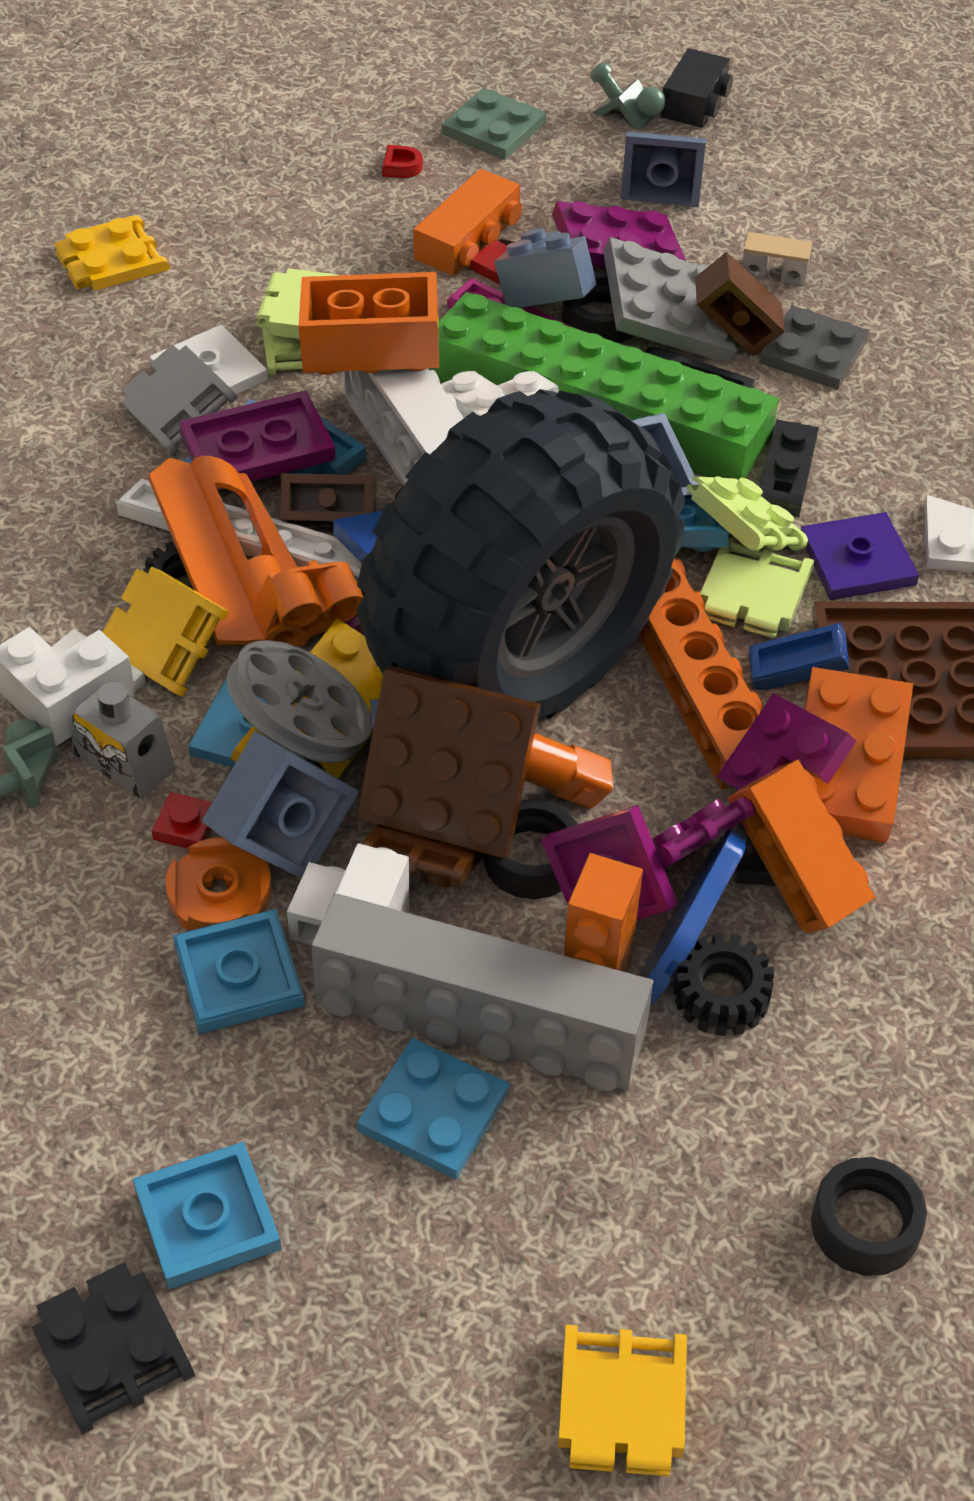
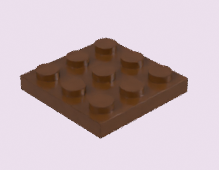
(448, 761)

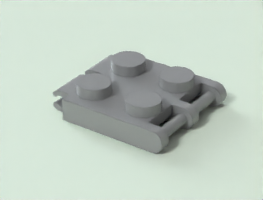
(175, 392)

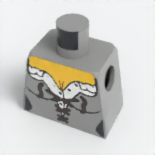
(122, 739)

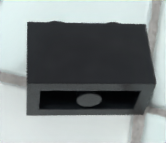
(696, 88)

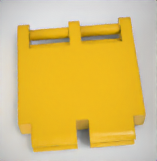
(109, 254)
(163, 627)
(623, 1402)

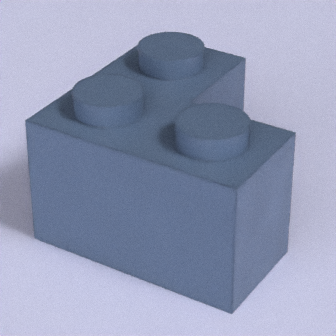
(545, 269)

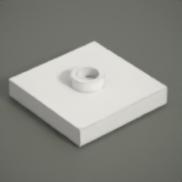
(225, 358)

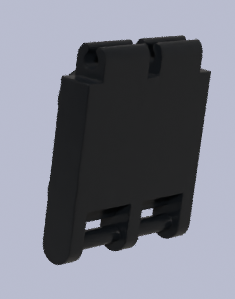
(108, 1344)

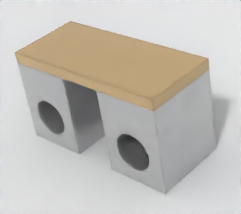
(793, 251)

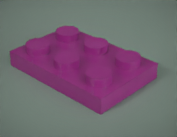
(600, 223)
(262, 436)

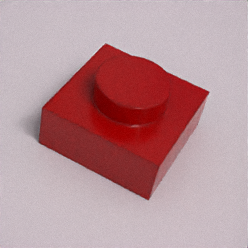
(181, 821)

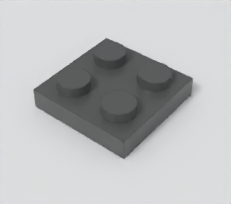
(815, 347)

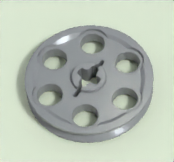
(284, 686)

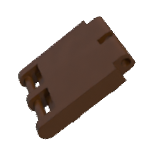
(442, 862)

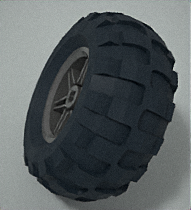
(524, 550)

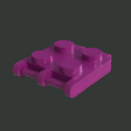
(700, 829)

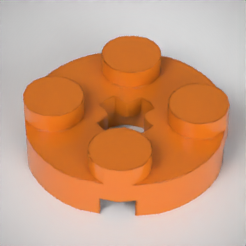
(210, 861)

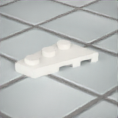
(948, 535)

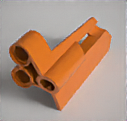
(264, 594)

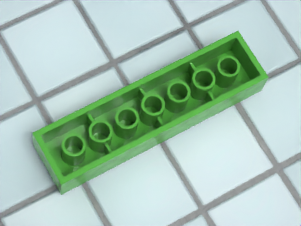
(714, 420)

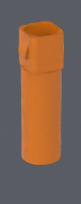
(569, 772)

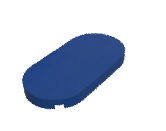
(693, 911)

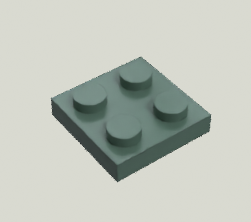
(494, 123)

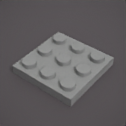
(658, 302)

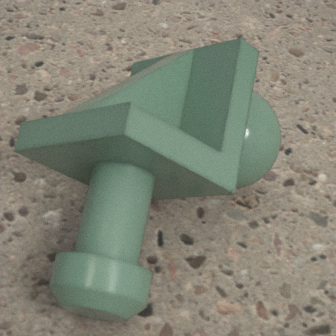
(632, 100)
(27, 758)

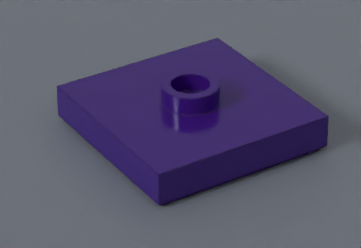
(859, 556)

